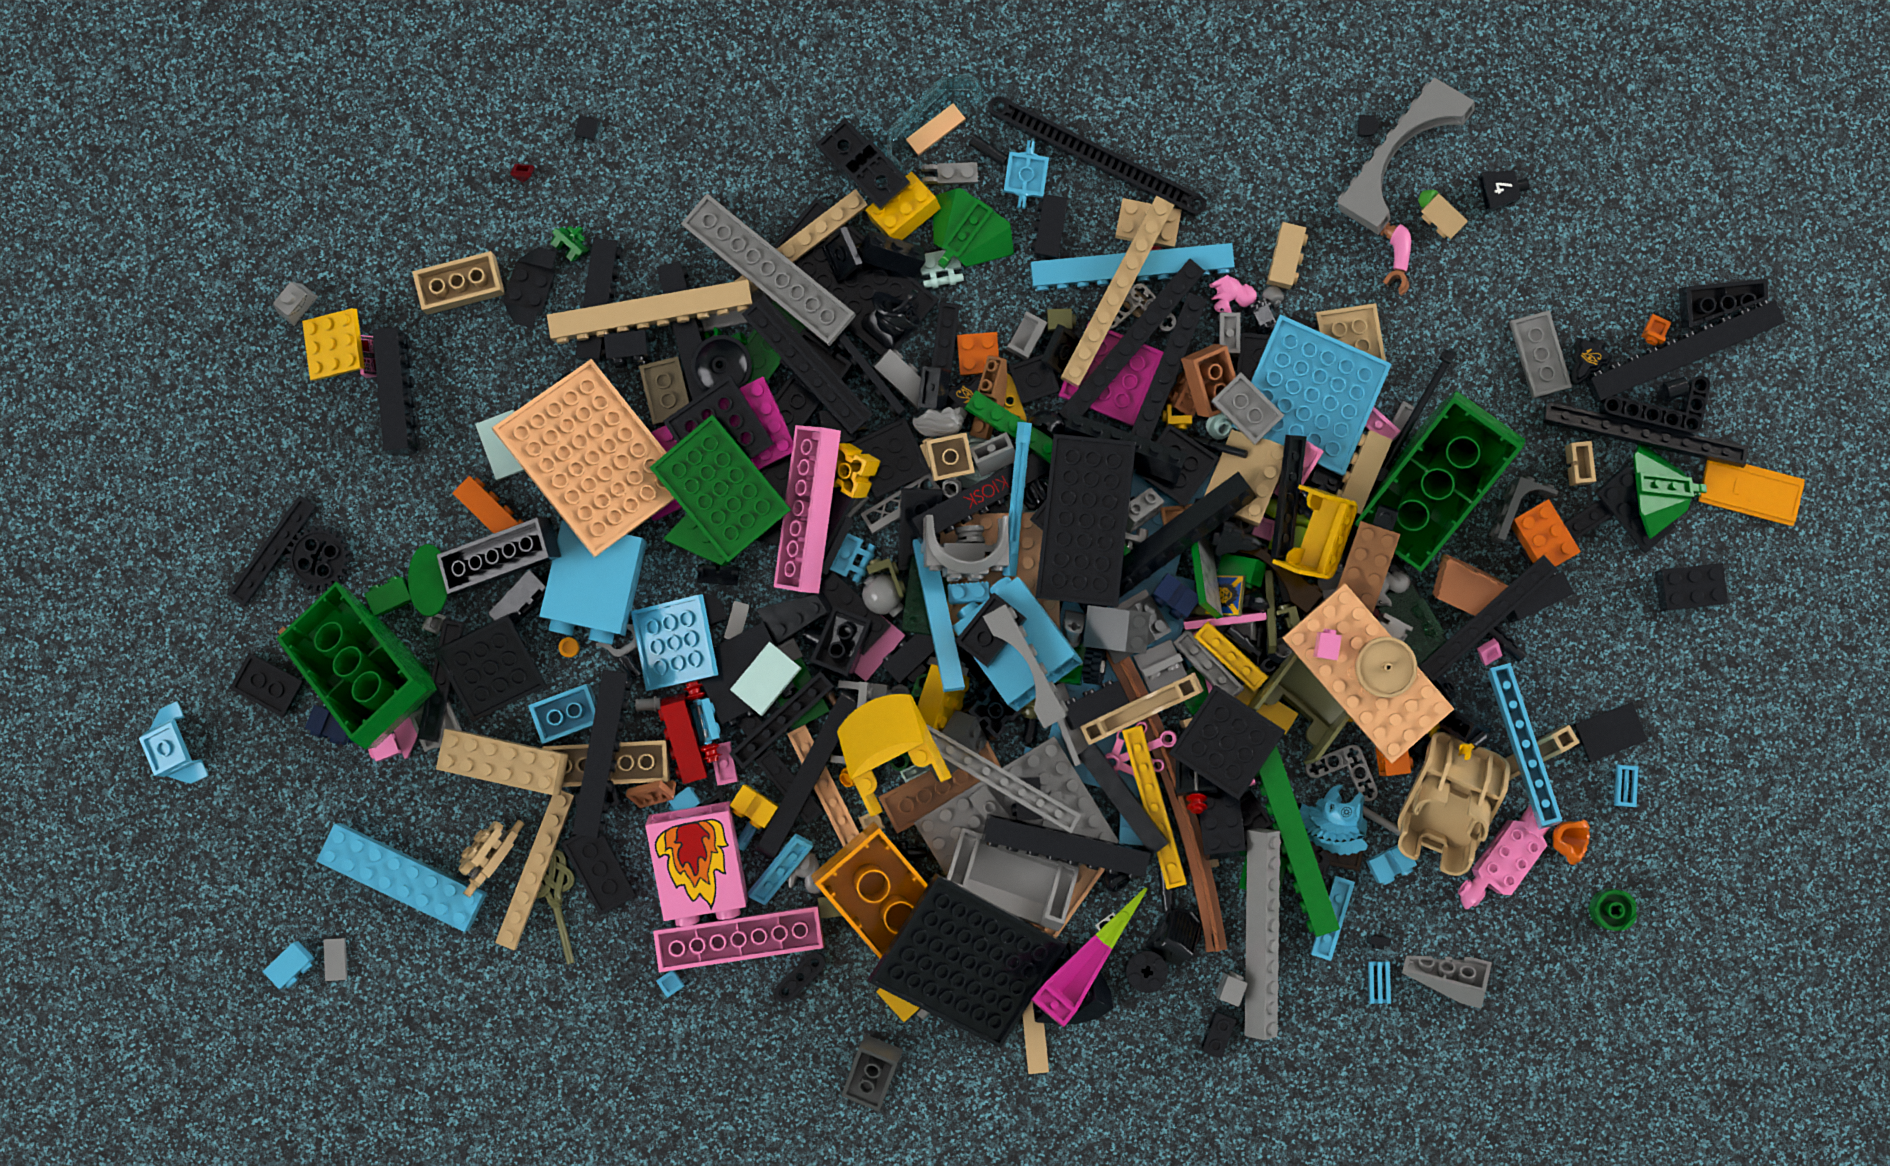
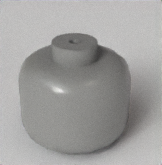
(1274, 295)

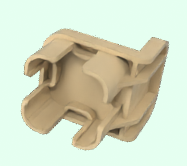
(1452, 803)

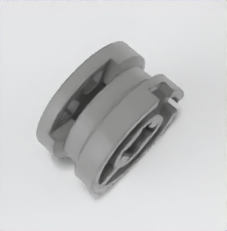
(970, 534)

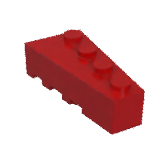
(682, 738)

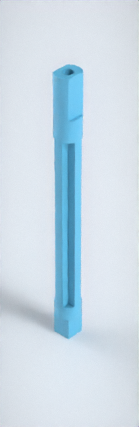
(1017, 495)

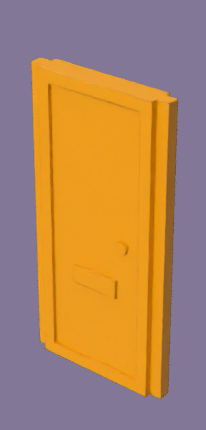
(1753, 491)

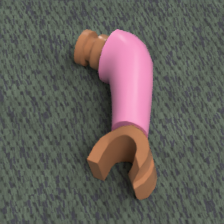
(1401, 242)

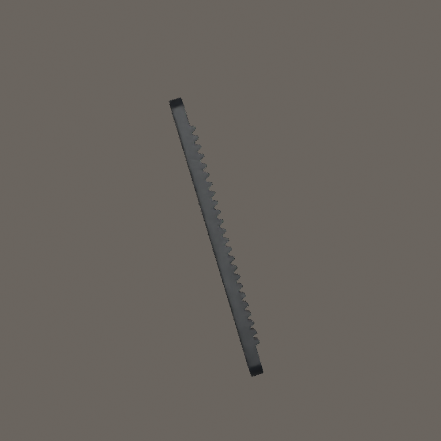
(1096, 156)

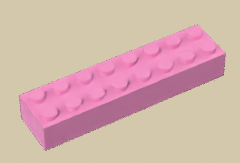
(810, 499)
(739, 938)

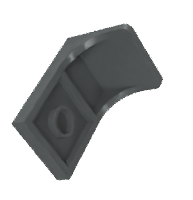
(1513, 496)

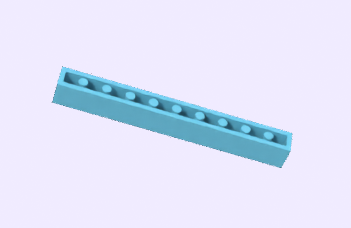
(1102, 268)

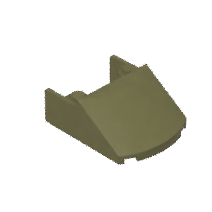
(1310, 698)

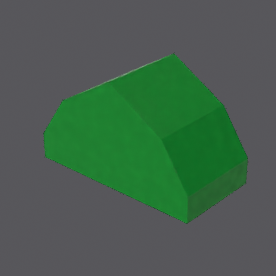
(1442, 476)
(356, 666)

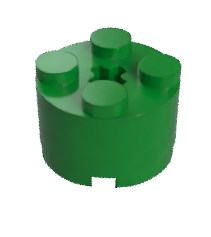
(1624, 909)

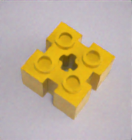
(854, 470)
(755, 806)

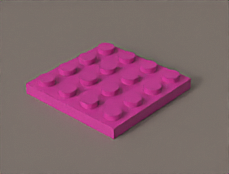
(1128, 389)

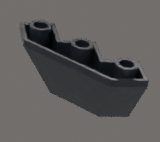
(1094, 1005)

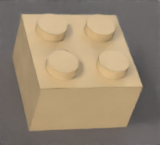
(949, 456)

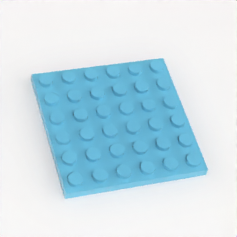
(1320, 389)

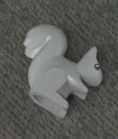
(1397, 582)
(805, 870)

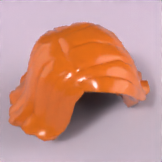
(1572, 840)

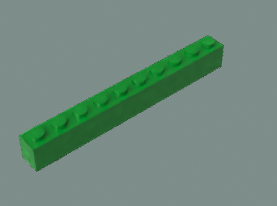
(1296, 846)

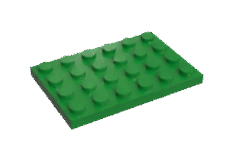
(720, 488)

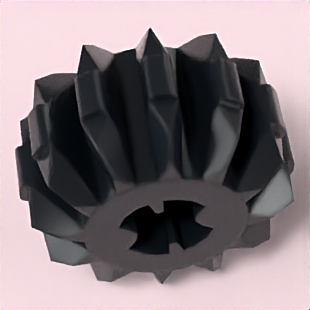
(1035, 494)

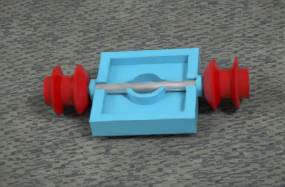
(704, 721)

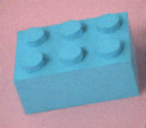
(564, 713)

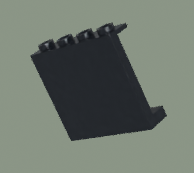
(732, 661)

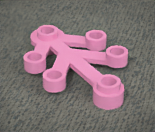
(1121, 758)

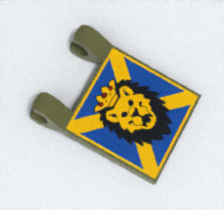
(1231, 595)

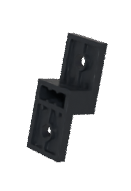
(862, 164)

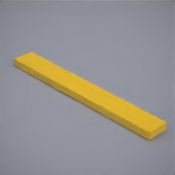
(1154, 804)

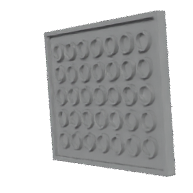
(1057, 779)

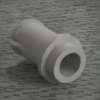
(648, 704)

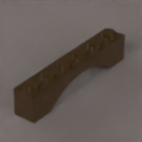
(1300, 592)

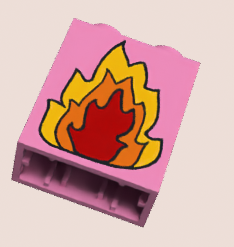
(697, 863)

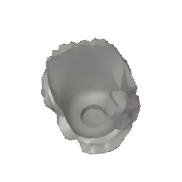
(940, 422)

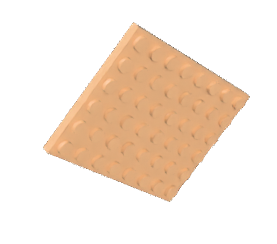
(588, 457)

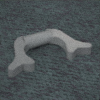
(624, 650)

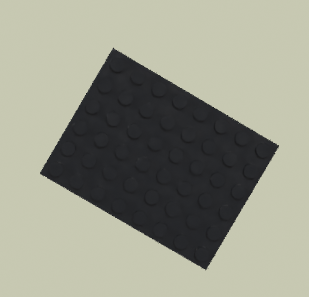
(967, 961)

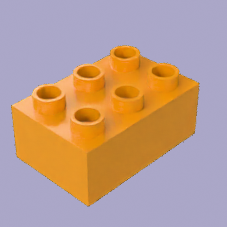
(871, 886)

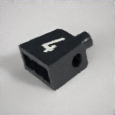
(1500, 189)

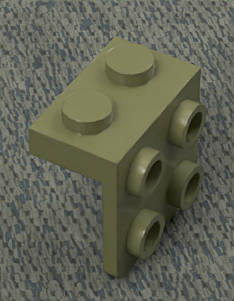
(880, 566)

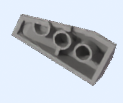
(1458, 979)

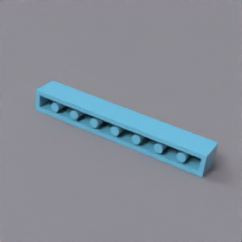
(1524, 746)

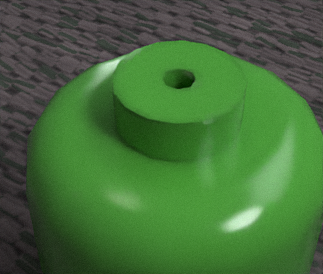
(1426, 196)

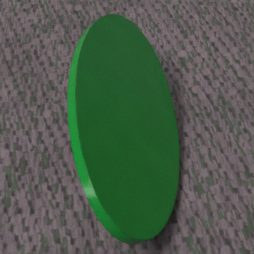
(426, 581)

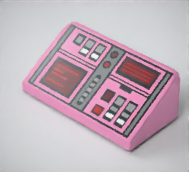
(369, 357)

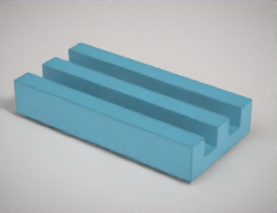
(1618, 782)
(1379, 964)

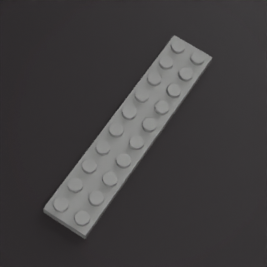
(768, 269)

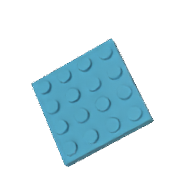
(674, 642)

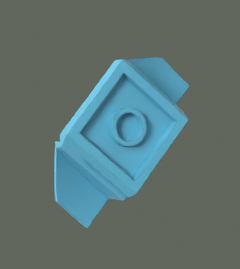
(167, 749)

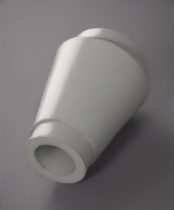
(948, 489)

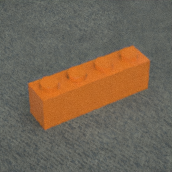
(485, 505)

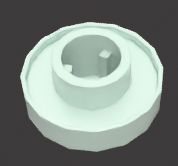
(1219, 426)

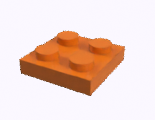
(974, 350)

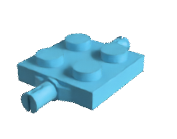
(1026, 174)

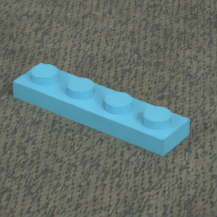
(780, 869)
(1339, 896)

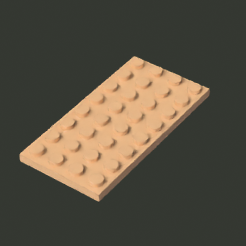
(1389, 722)

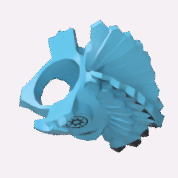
(1336, 824)

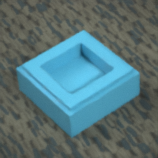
(670, 983)

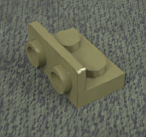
(1292, 617)

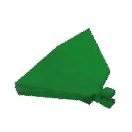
(969, 230)
(1661, 490)

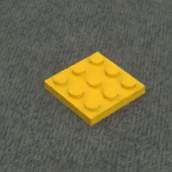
(333, 344)

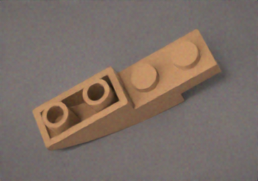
(993, 386)

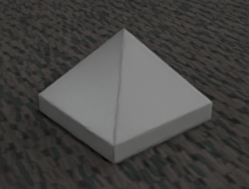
(434, 623)

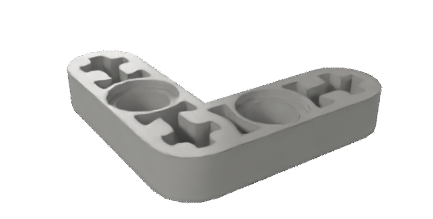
(1135, 302)
(1345, 761)

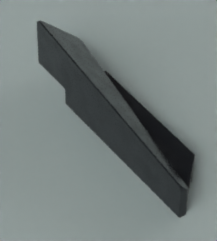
(837, 528)

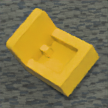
(1179, 422)

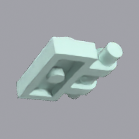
(931, 268)

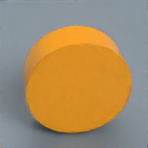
(569, 647)

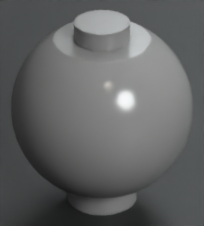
(881, 595)

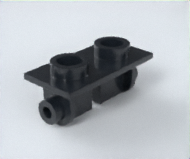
(718, 574)

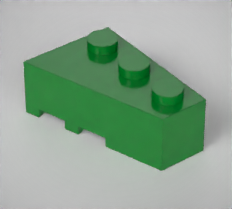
(692, 539)

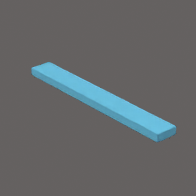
(939, 624)

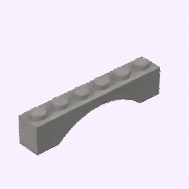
(1047, 706)

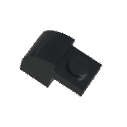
(715, 610)

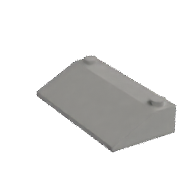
(1014, 881)

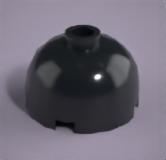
(1048, 422)

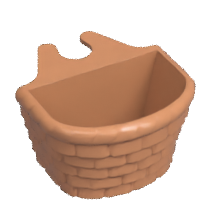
(1465, 585)

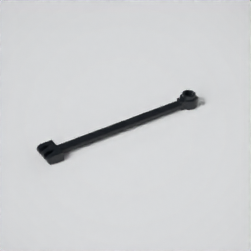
(1446, 358)

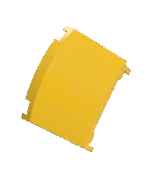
(881, 733)

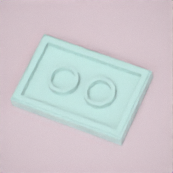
(499, 457)
(765, 678)

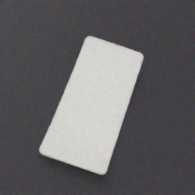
(736, 620)

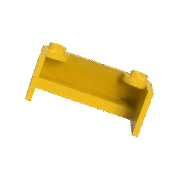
(1324, 535)

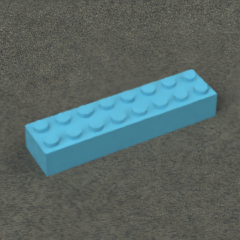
(400, 876)

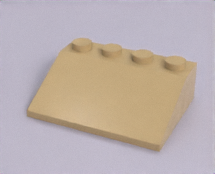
(1259, 470)

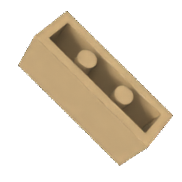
(1287, 256)

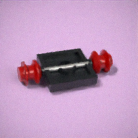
(1193, 785)

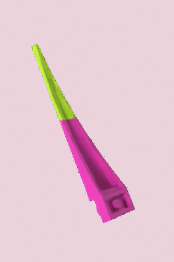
(1070, 983)

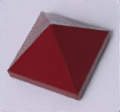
(522, 172)

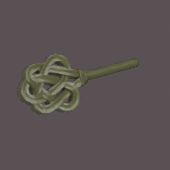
(556, 900)

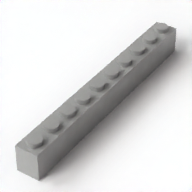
(1262, 933)

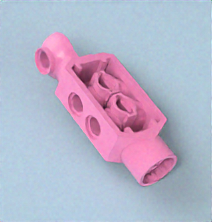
(1505, 859)

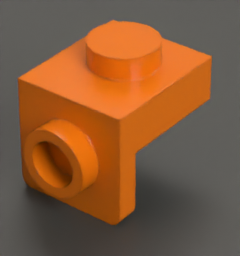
(1655, 330)

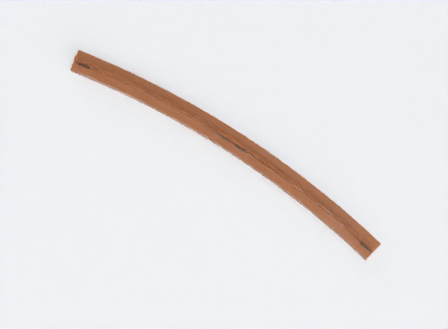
(1186, 821)

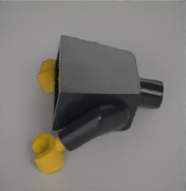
(1466, 729)

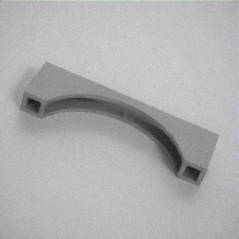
(1435, 107)

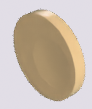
(1386, 667)

